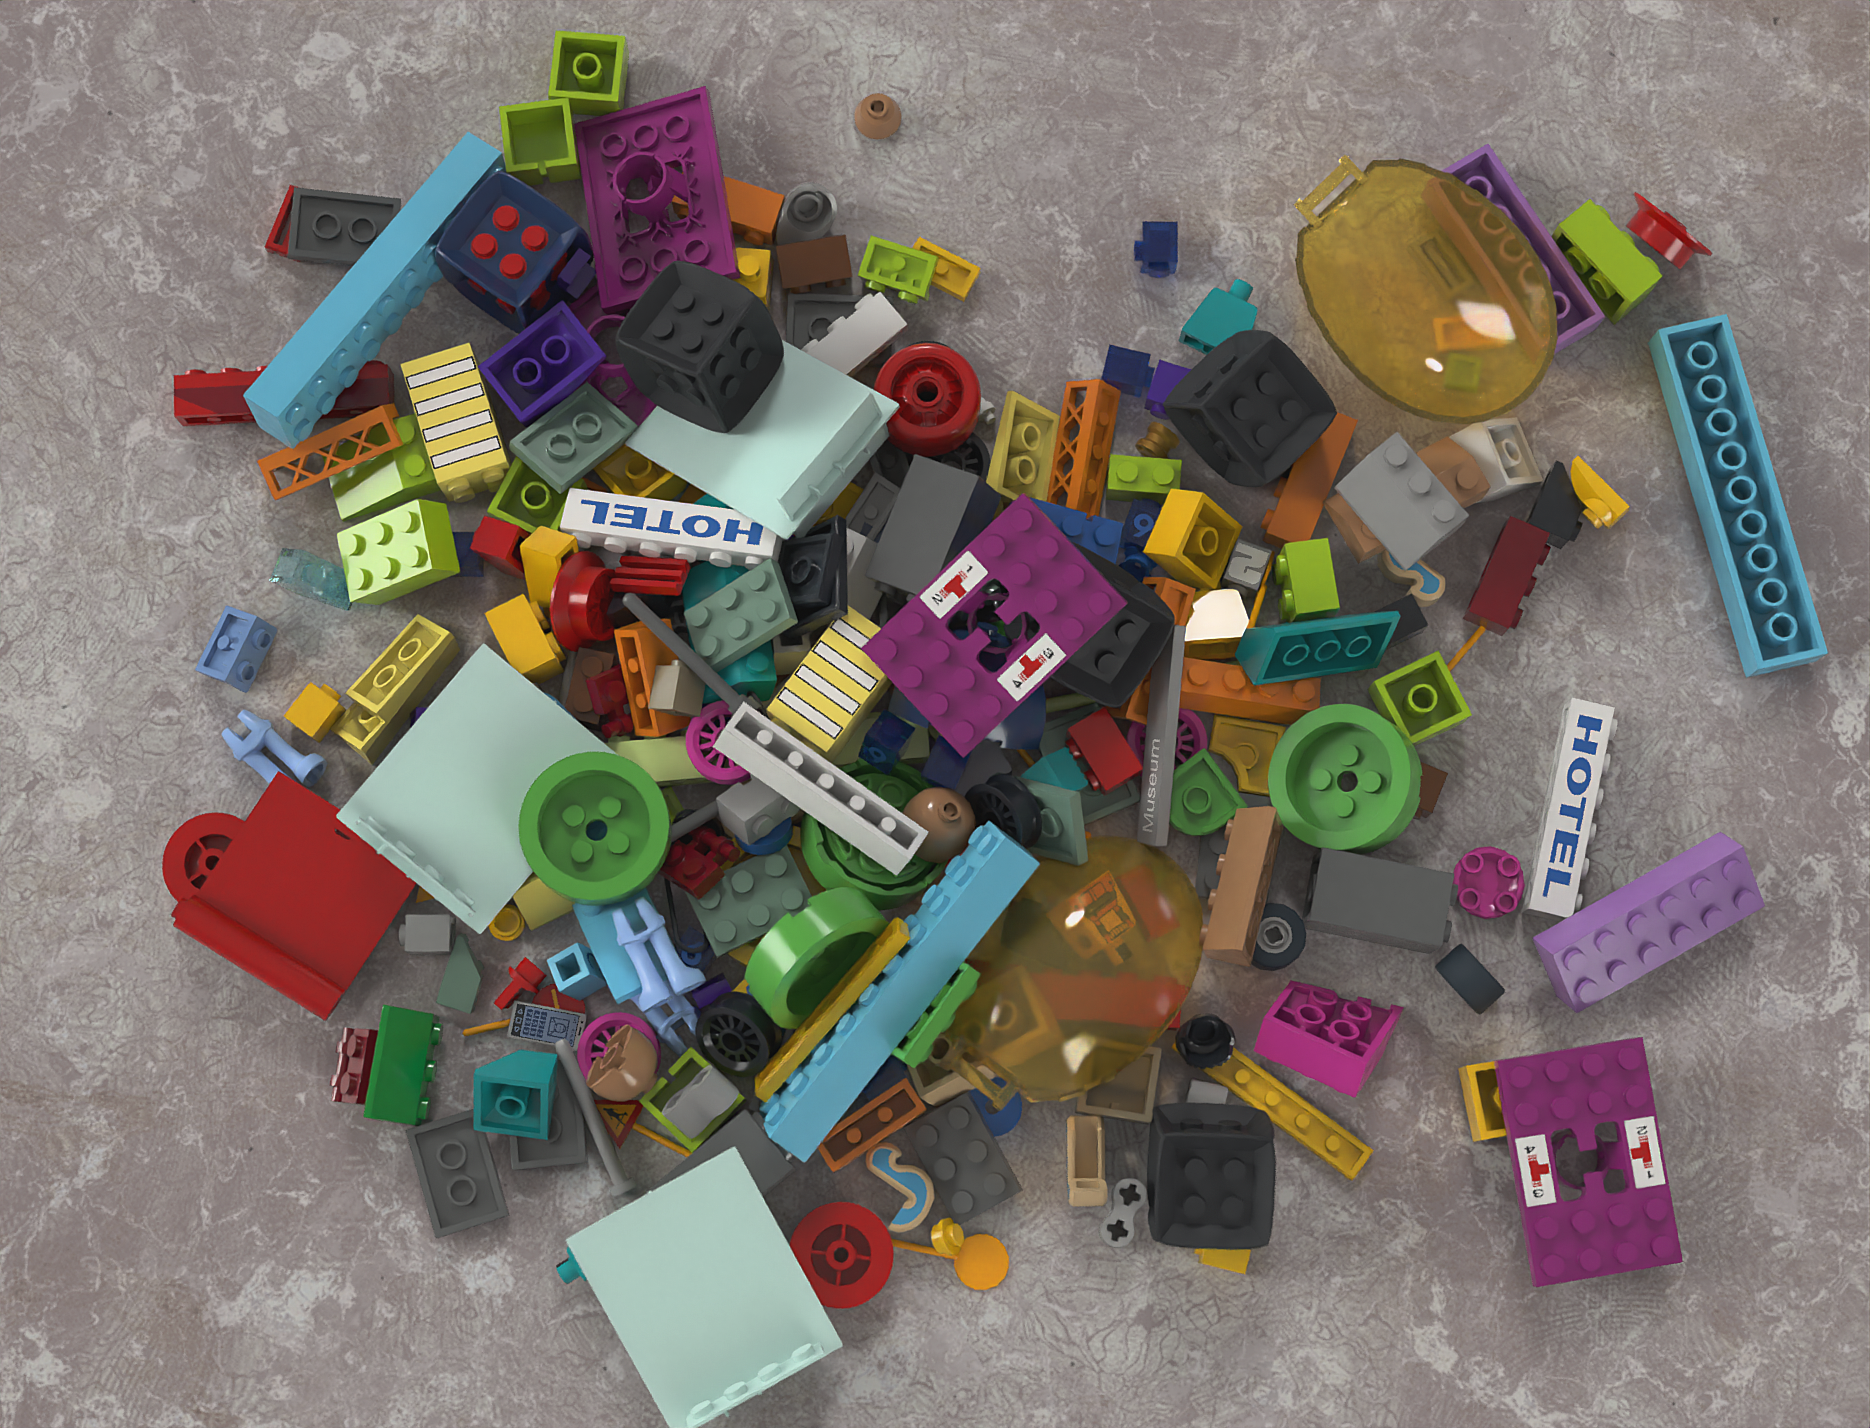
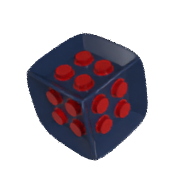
(510, 250)

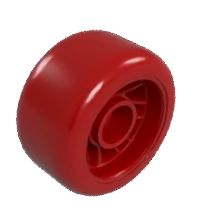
(936, 425)

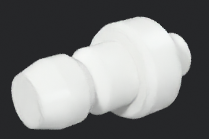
(987, 411)

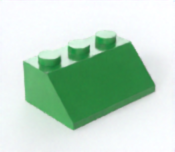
(403, 1066)

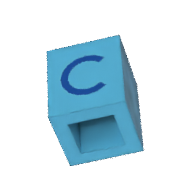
(576, 972)

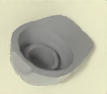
(806, 213)

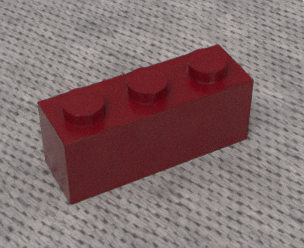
(1508, 576)

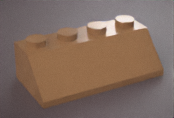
(1451, 466)
(1242, 885)

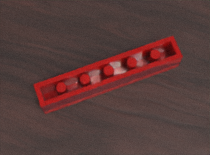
(219, 398)

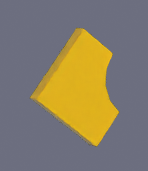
(1247, 749)

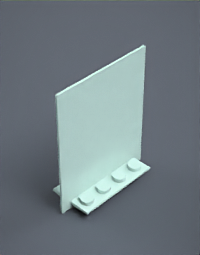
(788, 451)
(456, 784)
(704, 1292)

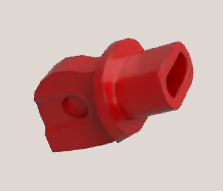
(525, 977)

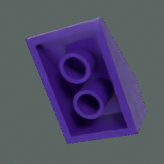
(543, 364)

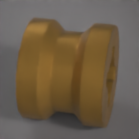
(1157, 441)

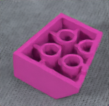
(1326, 1035)

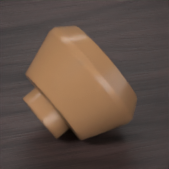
(877, 116)

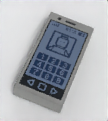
(545, 1024)

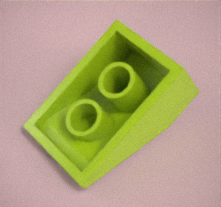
(385, 479)

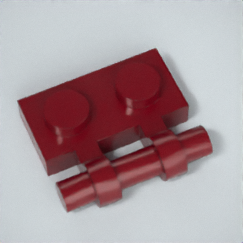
(608, 696)
(694, 871)
(353, 1065)

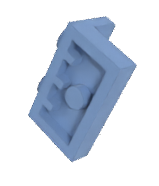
(236, 648)

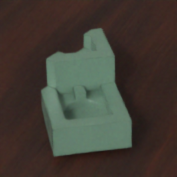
(461, 978)

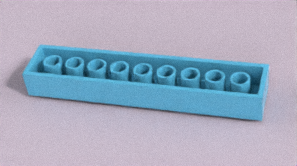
(368, 300)
(1737, 496)
(941, 938)

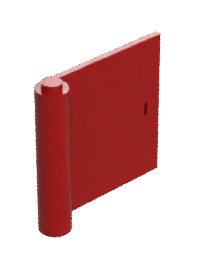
(296, 898)

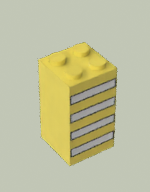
(457, 422)
(831, 688)

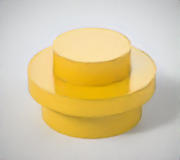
(507, 923)
(947, 1237)

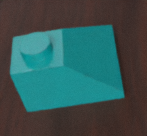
(516, 1094)

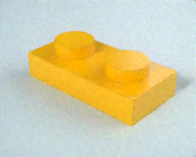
(952, 273)

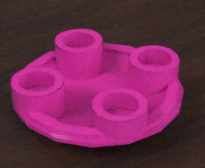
(1488, 882)

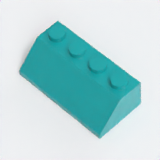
(1315, 646)
(752, 671)

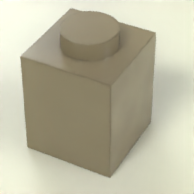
(677, 690)

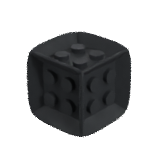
(700, 346)
(1250, 408)
(1123, 650)
(1211, 1176)

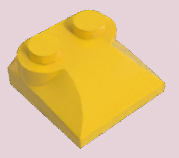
(635, 475)
(1601, 501)

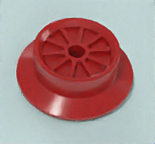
(1664, 233)
(581, 601)
(195, 849)
(868, 1249)

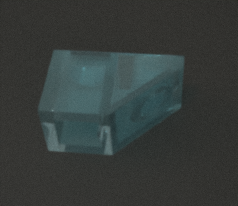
(311, 578)

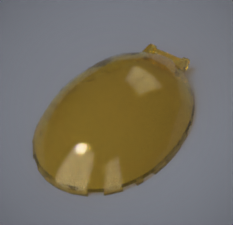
(1426, 291)
(1079, 973)

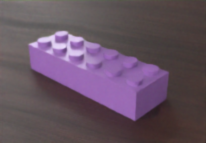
(1575, 306)
(1649, 921)

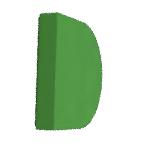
(1202, 797)

